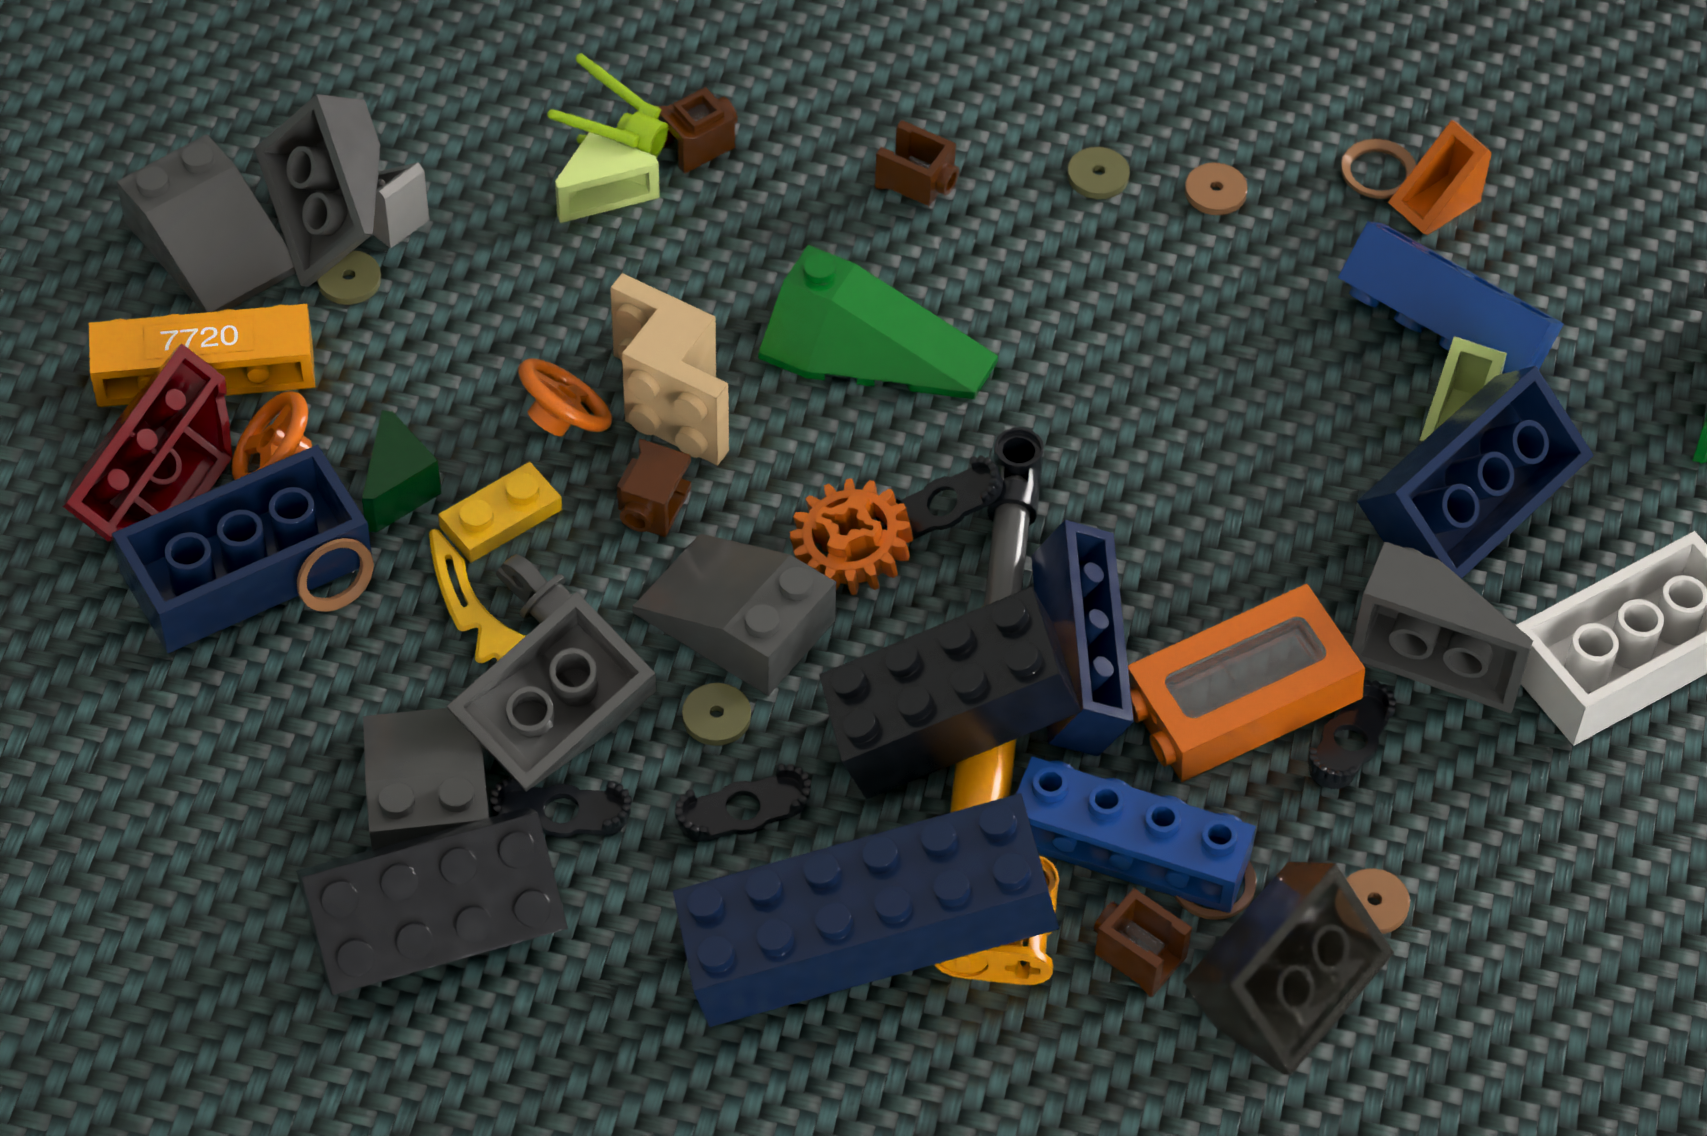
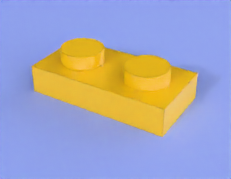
(500, 512)

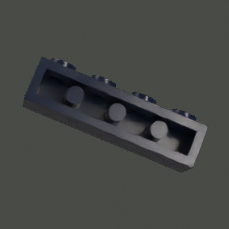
(1081, 594)

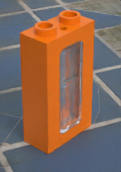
(1244, 683)

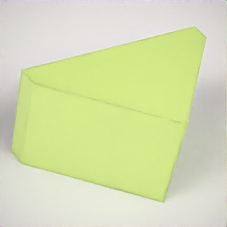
(605, 178)
(1464, 374)

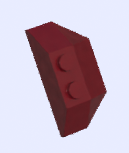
(160, 449)

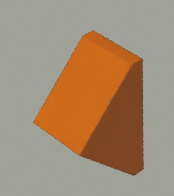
(1444, 181)

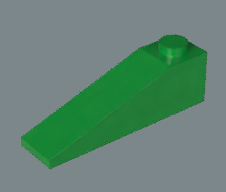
(854, 325)

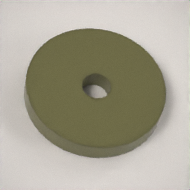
(1094, 186)
(355, 290)
(716, 730)

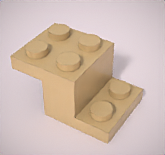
(670, 369)

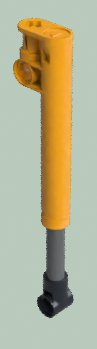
(990, 773)

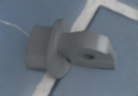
(532, 588)

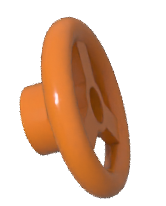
(559, 399)
(279, 439)

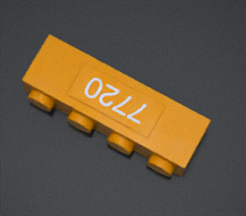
(250, 347)

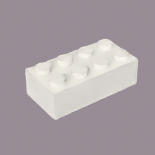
(1621, 641)

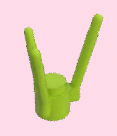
(636, 130)

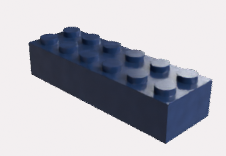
(864, 910)

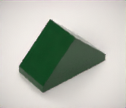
(399, 474)

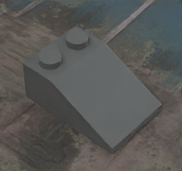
(323, 181)
(205, 226)
(742, 607)
(1438, 630)
(554, 693)
(421, 775)

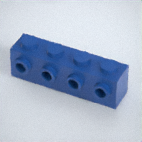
(1445, 298)
(1136, 834)

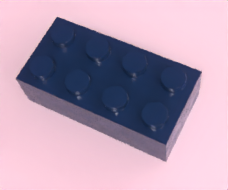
(1479, 472)
(239, 547)

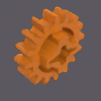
(851, 536)

